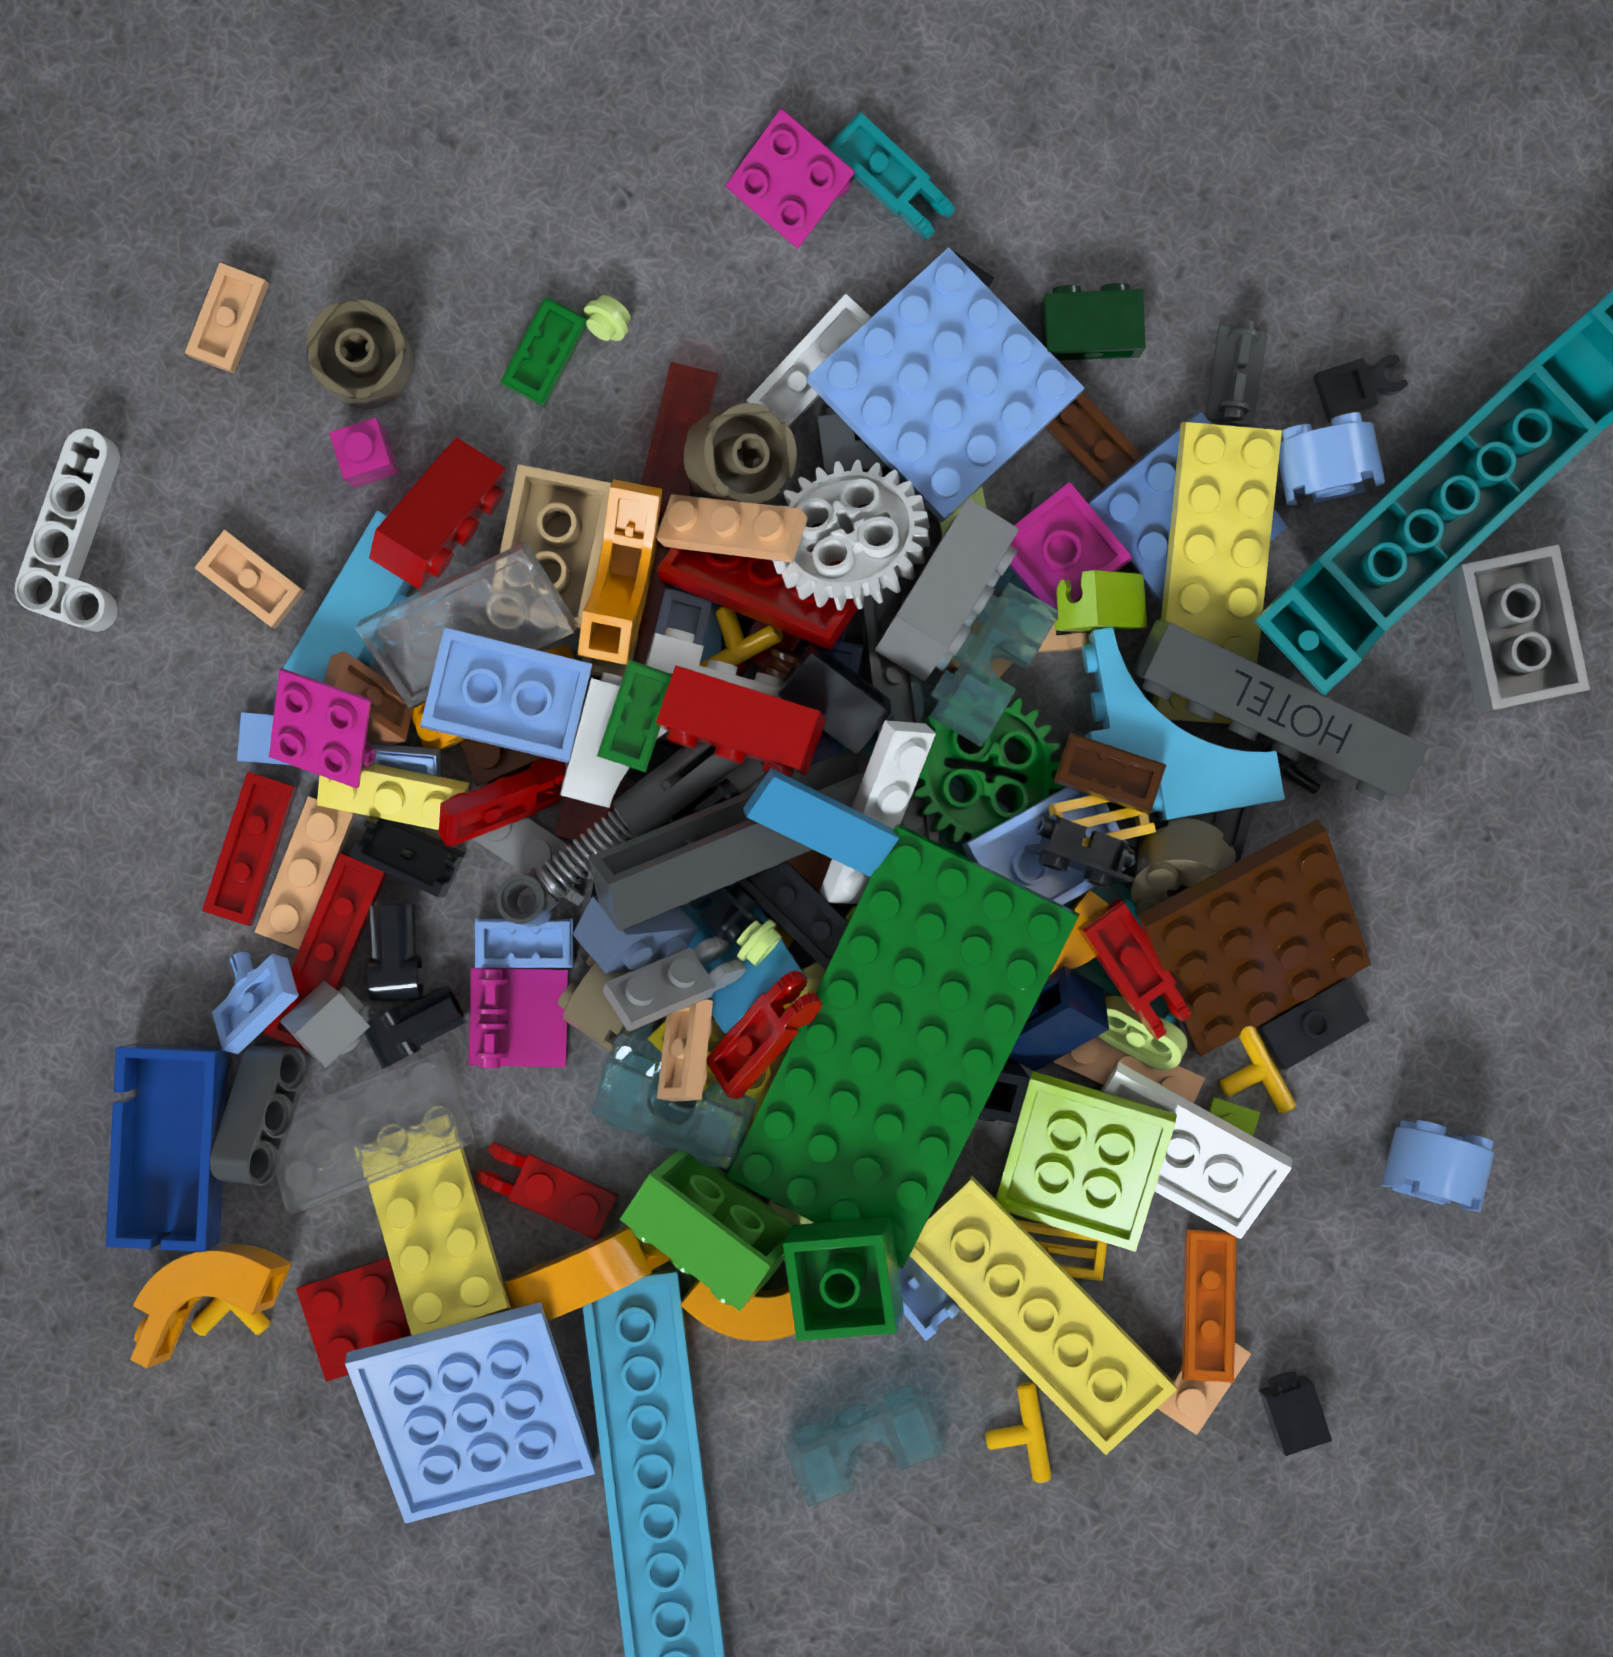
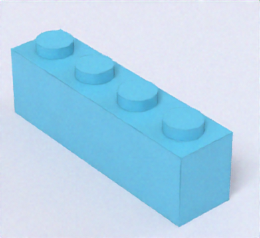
(356, 593)

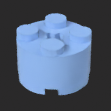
(1329, 460)
(1439, 1166)

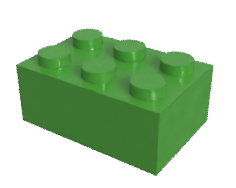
(709, 1227)

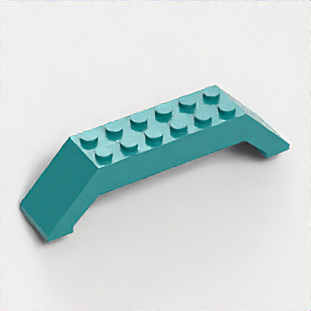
(1447, 503)

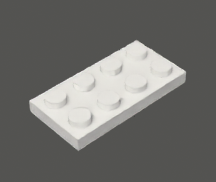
(1208, 1161)

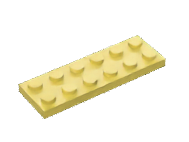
(1219, 540)
(1040, 1316)

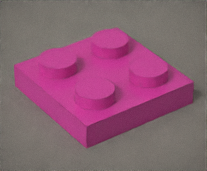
(1062, 542)

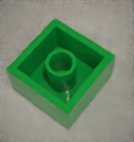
(843, 1279)

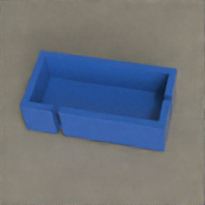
(164, 1147)

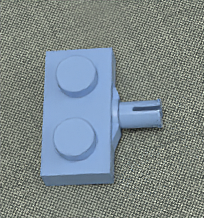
(254, 1000)

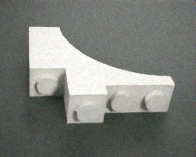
(597, 779)

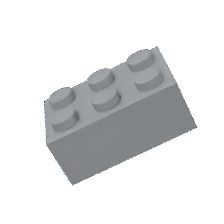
(950, 591)
(1518, 629)

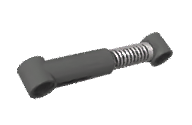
(637, 812)

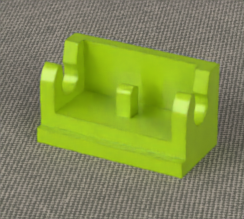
(1106, 602)

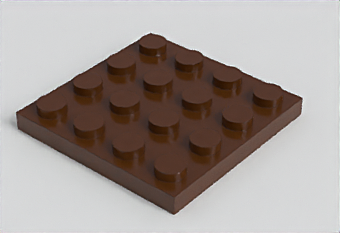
(1258, 936)

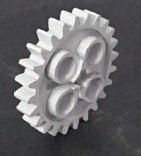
(852, 532)

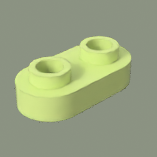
(1131, 1036)

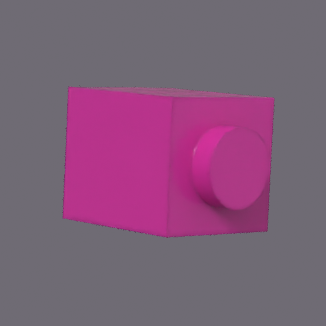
(364, 452)

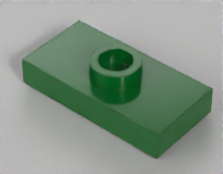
(544, 352)
(632, 722)

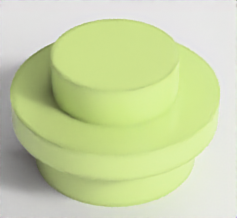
(607, 318)
(758, 941)

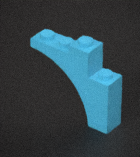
(1197, 773)

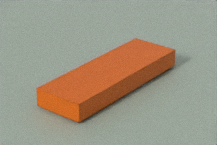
(1209, 1306)

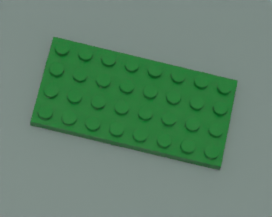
(905, 1041)

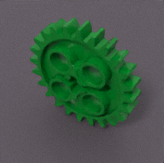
(979, 807)

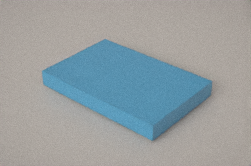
(735, 999)

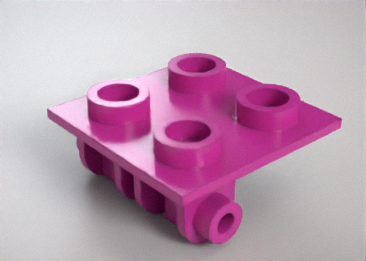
(790, 178)
(321, 728)
(517, 1018)

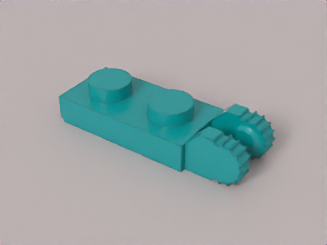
(889, 173)

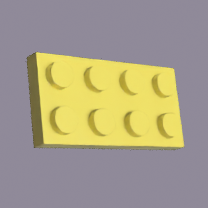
(439, 1244)

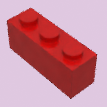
(438, 514)
(740, 722)

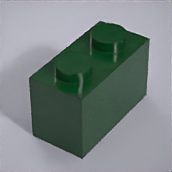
(1093, 322)

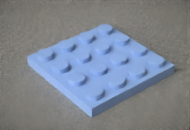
(945, 384)
(471, 1412)

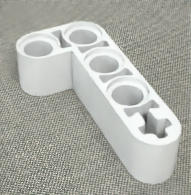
(79, 527)

